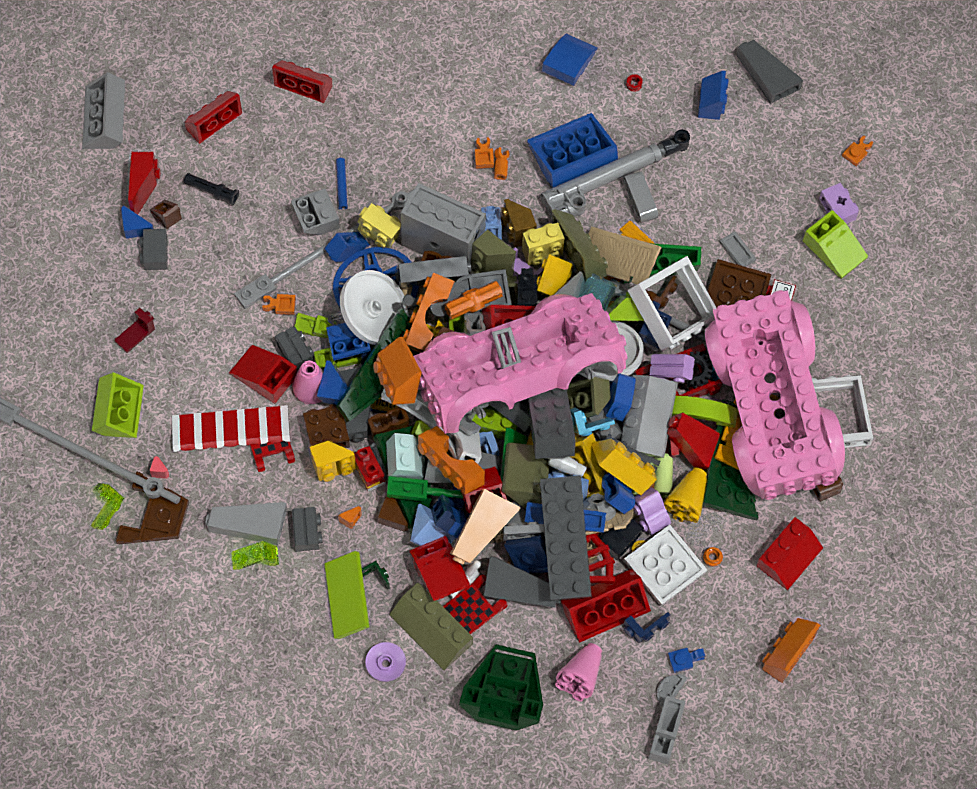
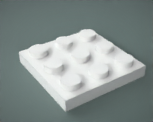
(665, 565)

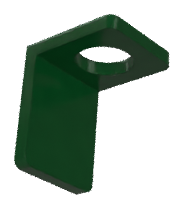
(380, 571)

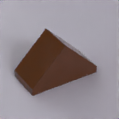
(167, 213)
(391, 515)

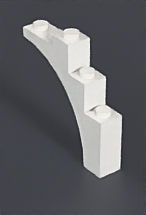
(460, 444)

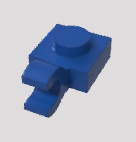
(682, 659)

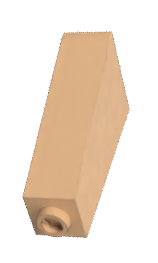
(483, 524)

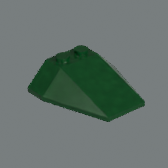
(504, 690)

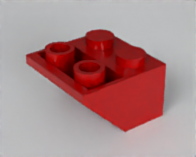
(492, 483)

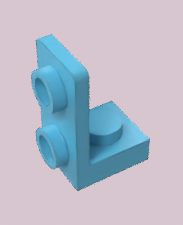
(582, 429)

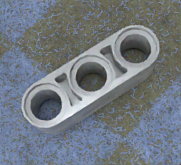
(641, 196)

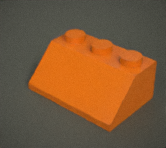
(398, 372)
(790, 648)

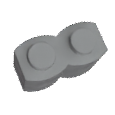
(473, 323)

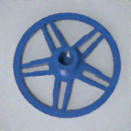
(390, 272)

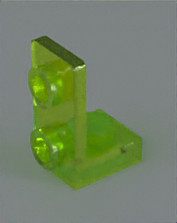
(113, 504)
(255, 553)

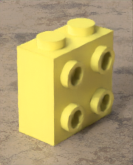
(379, 226)
(542, 242)

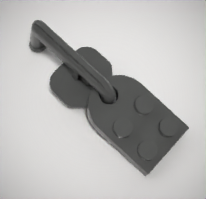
(466, 283)

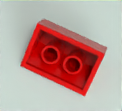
(302, 81)
(214, 116)
(790, 553)

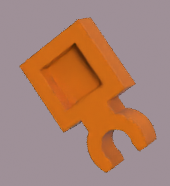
(857, 152)
(484, 155)
(282, 304)

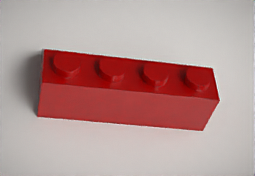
(608, 606)

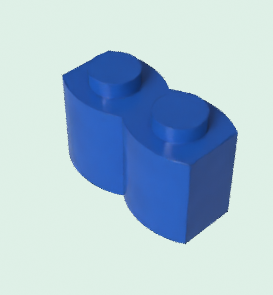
(618, 493)

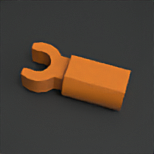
(501, 164)

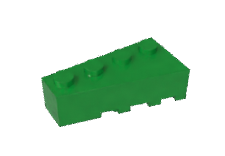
(672, 253)

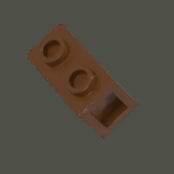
(663, 300)

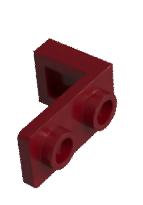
(137, 331)

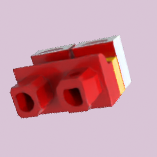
(369, 468)

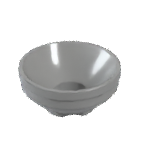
(598, 503)

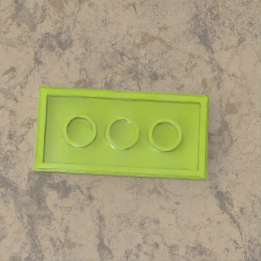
(346, 595)

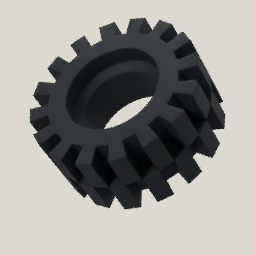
(706, 373)

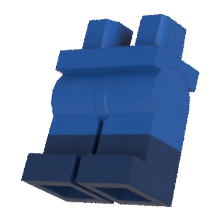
(447, 517)

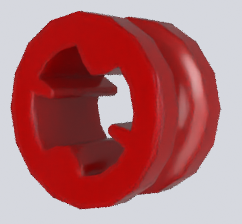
(637, 78)

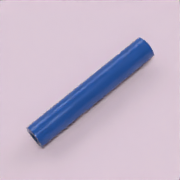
(341, 183)

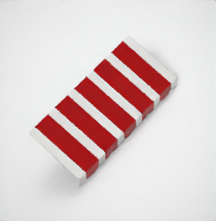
(230, 428)

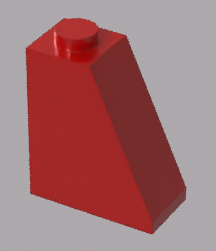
(693, 439)

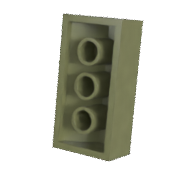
(579, 246)
(431, 626)

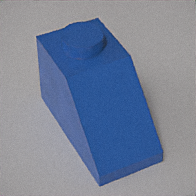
(345, 245)
(332, 385)
(621, 397)

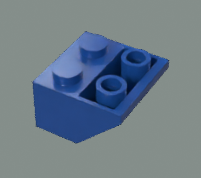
(713, 96)
(345, 342)

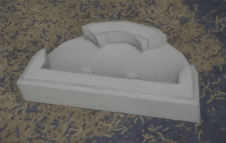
(670, 687)

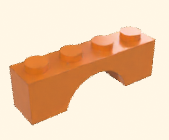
(437, 291)
(463, 473)

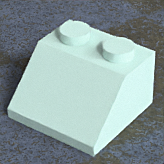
(404, 457)

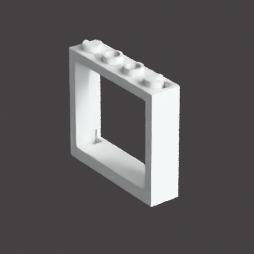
(697, 293)
(847, 382)

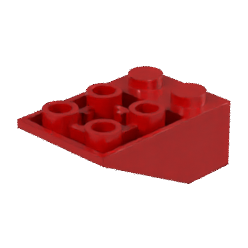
(265, 372)
(438, 569)

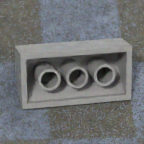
(104, 113)
(649, 415)

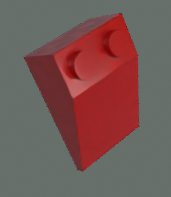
(143, 179)
(500, 314)

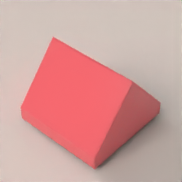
(158, 469)

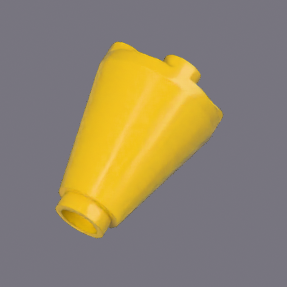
(688, 497)

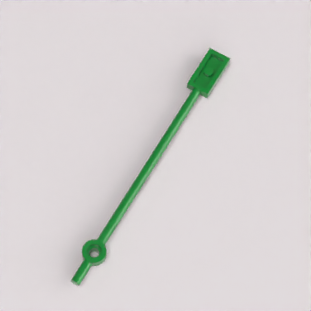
(417, 489)

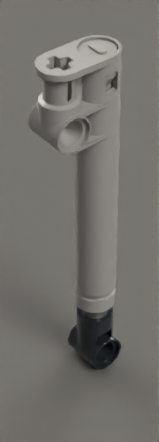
(572, 192)

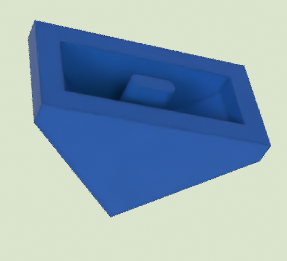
(134, 224)

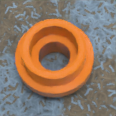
(712, 550)

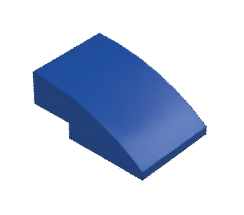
(568, 59)

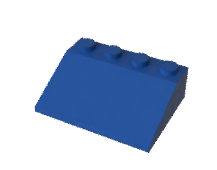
(573, 149)

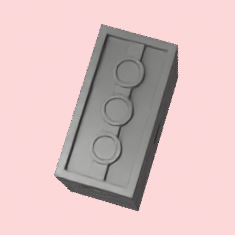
(440, 224)

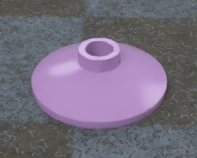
(385, 652)

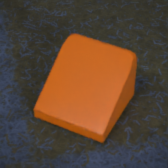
(350, 517)

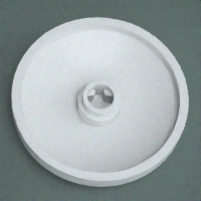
(370, 303)
(634, 352)

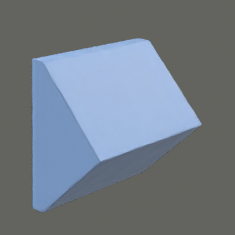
(425, 529)

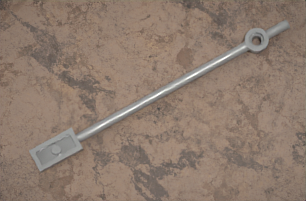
(264, 286)
(10, 413)

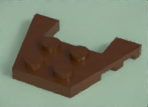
(161, 520)

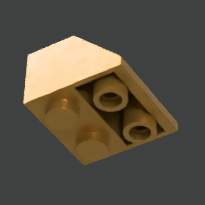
(517, 220)

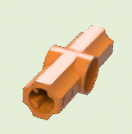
(473, 300)

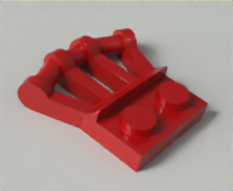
(607, 561)

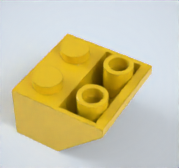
(555, 275)
(331, 460)

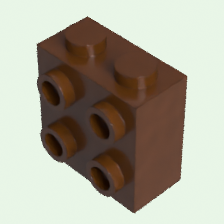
(325, 426)

